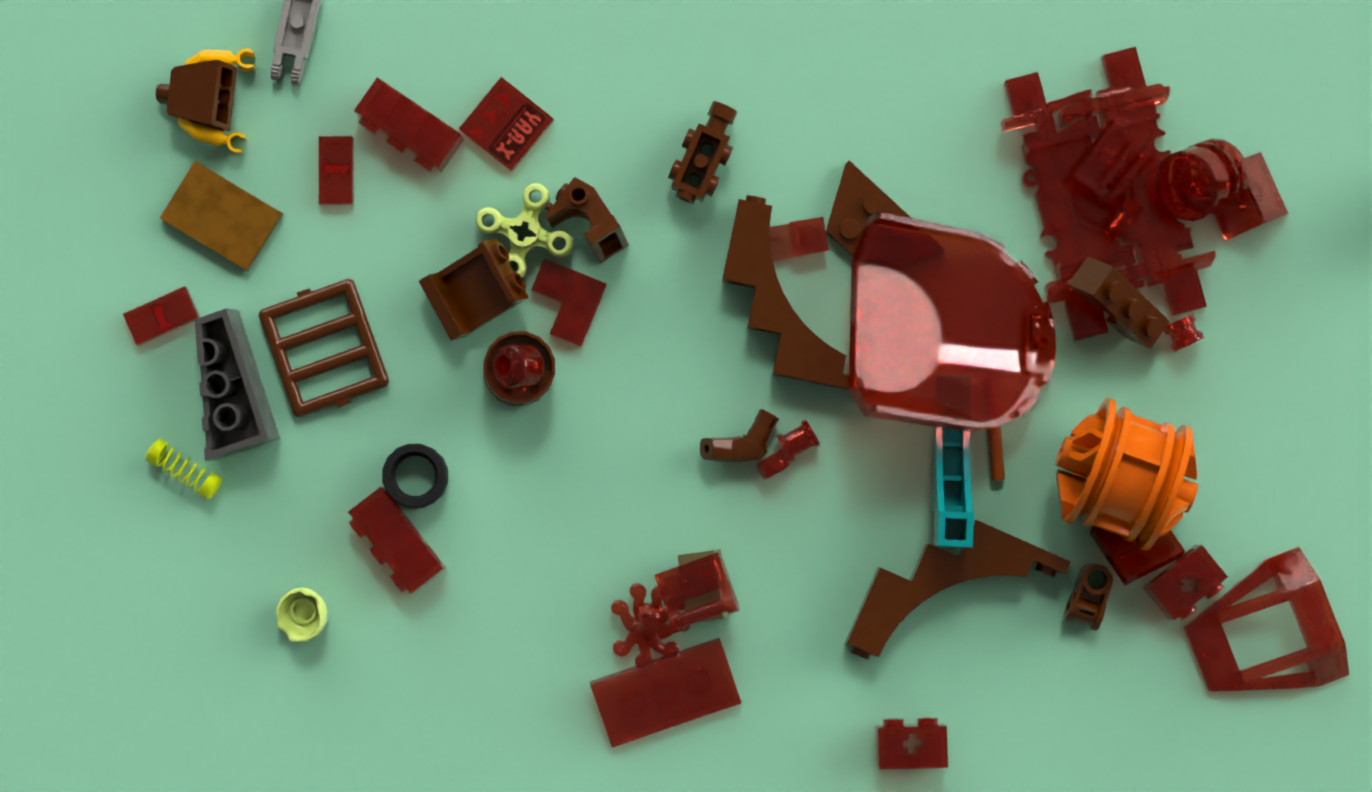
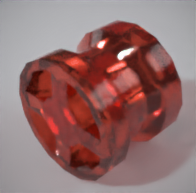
(1183, 332)

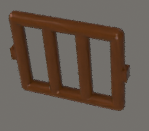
(280, 345)

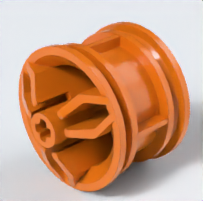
(1126, 474)

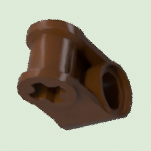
(1089, 598)

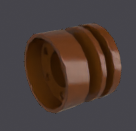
(519, 397)

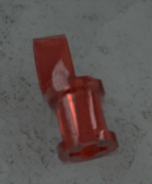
(792, 445)

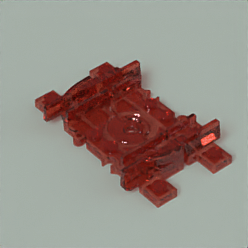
(1078, 216)

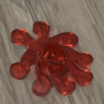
(646, 627)

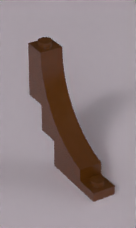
(750, 264)
(894, 597)

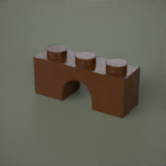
(1127, 308)

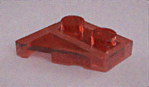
(1132, 562)

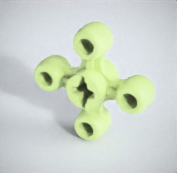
(529, 216)

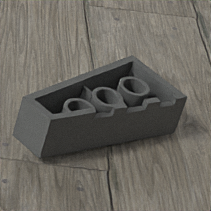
(231, 388)

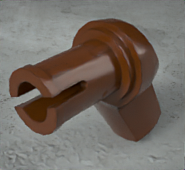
(744, 448)

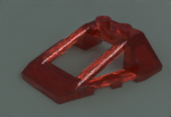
(1304, 590)

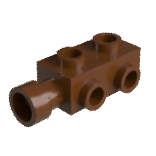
(699, 164)

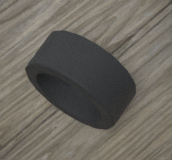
(389, 475)

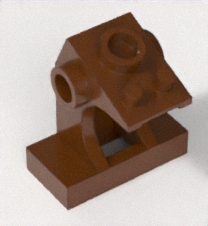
(583, 201)

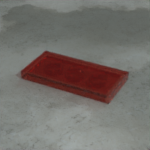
(665, 692)

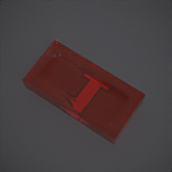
(336, 170)
(161, 315)

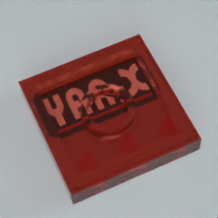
(506, 124)

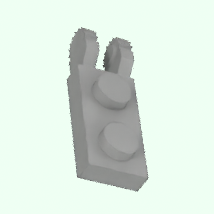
(295, 37)

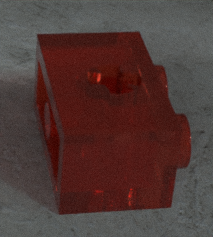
(1194, 565)
(930, 753)

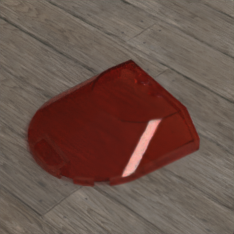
(944, 327)

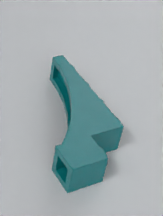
(952, 488)

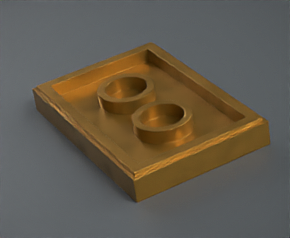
(221, 216)

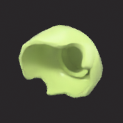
(301, 614)

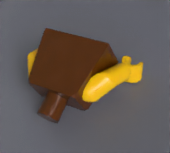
(204, 95)

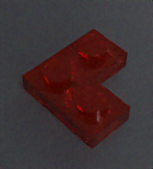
(579, 299)

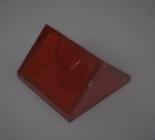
(1257, 206)

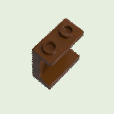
(474, 289)

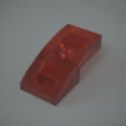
(798, 239)

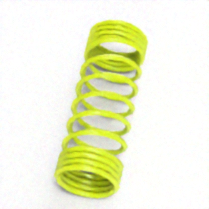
(157, 452)

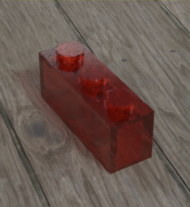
(408, 126)
(395, 541)

